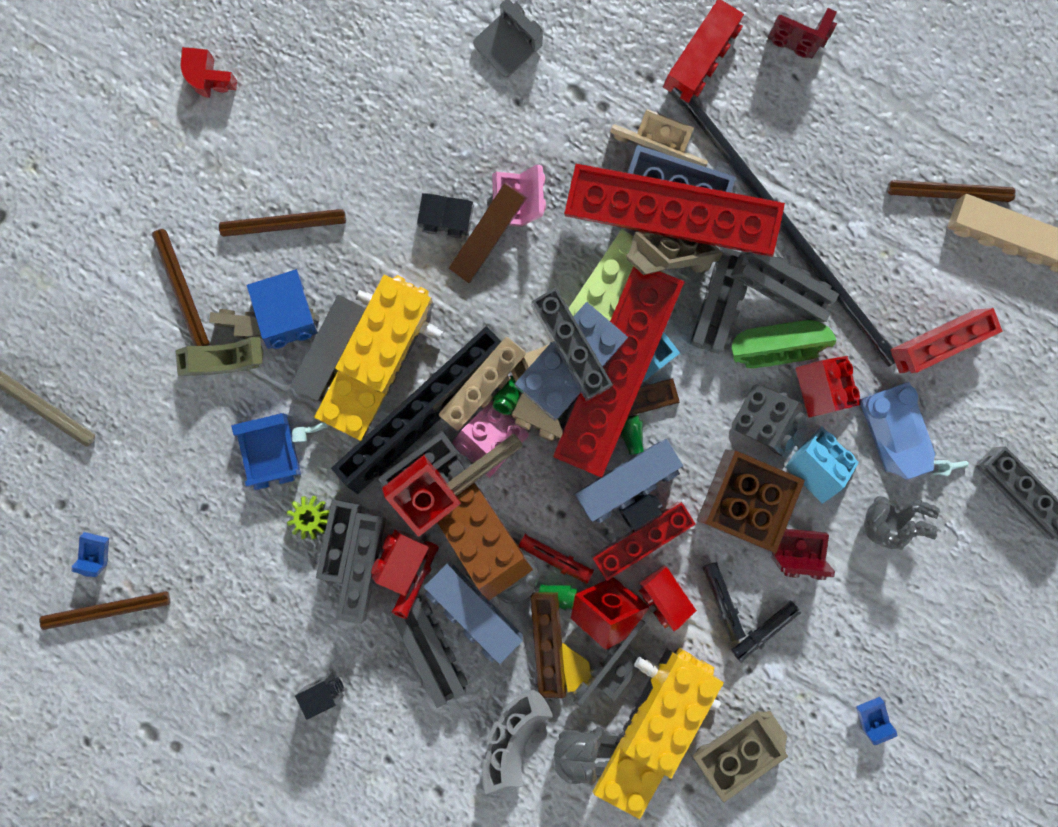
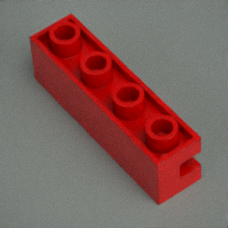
(704, 49)
(946, 340)
(638, 545)

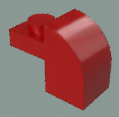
(198, 71)

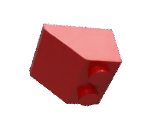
(420, 496)
(399, 561)
(608, 612)

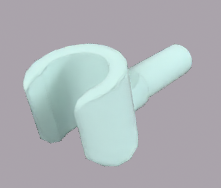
(299, 433)
(946, 467)

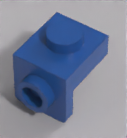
(91, 555)
(876, 721)

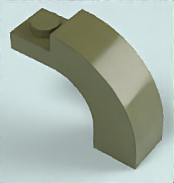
(219, 358)

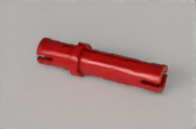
(583, 573)
(403, 606)

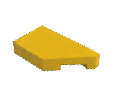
(575, 668)

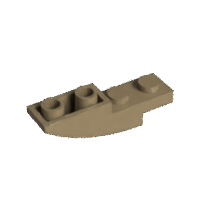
(245, 326)

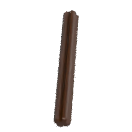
(950, 190)
(282, 222)
(180, 288)
(104, 610)

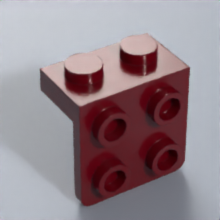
(801, 38)
(803, 554)

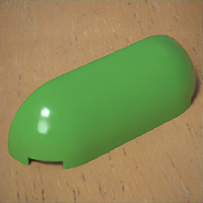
(782, 343)

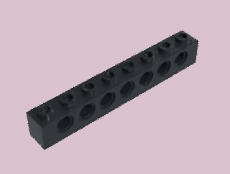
(413, 415)

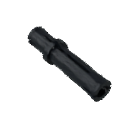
(734, 630)
(766, 631)

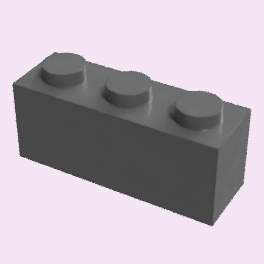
(436, 449)
(337, 540)

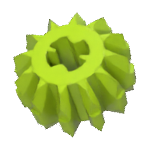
(305, 508)

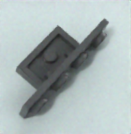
(614, 672)

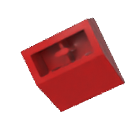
(828, 386)
(667, 597)

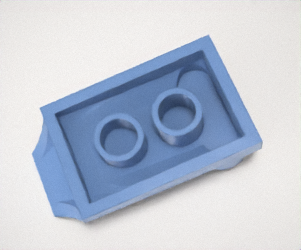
(899, 431)

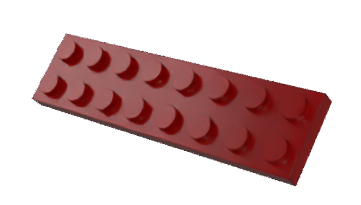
(674, 209)
(599, 422)

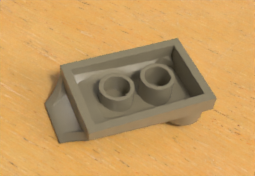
(659, 253)
(742, 754)

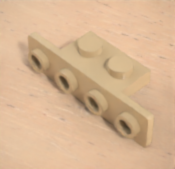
(662, 135)
(482, 383)

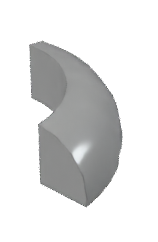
(508, 741)

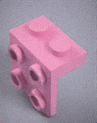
(531, 185)
(485, 433)

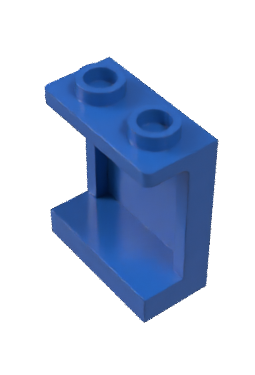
(282, 309)
(267, 451)

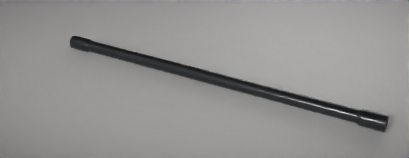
(880, 344)

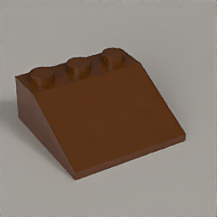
(750, 500)

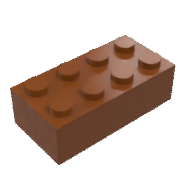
(484, 544)

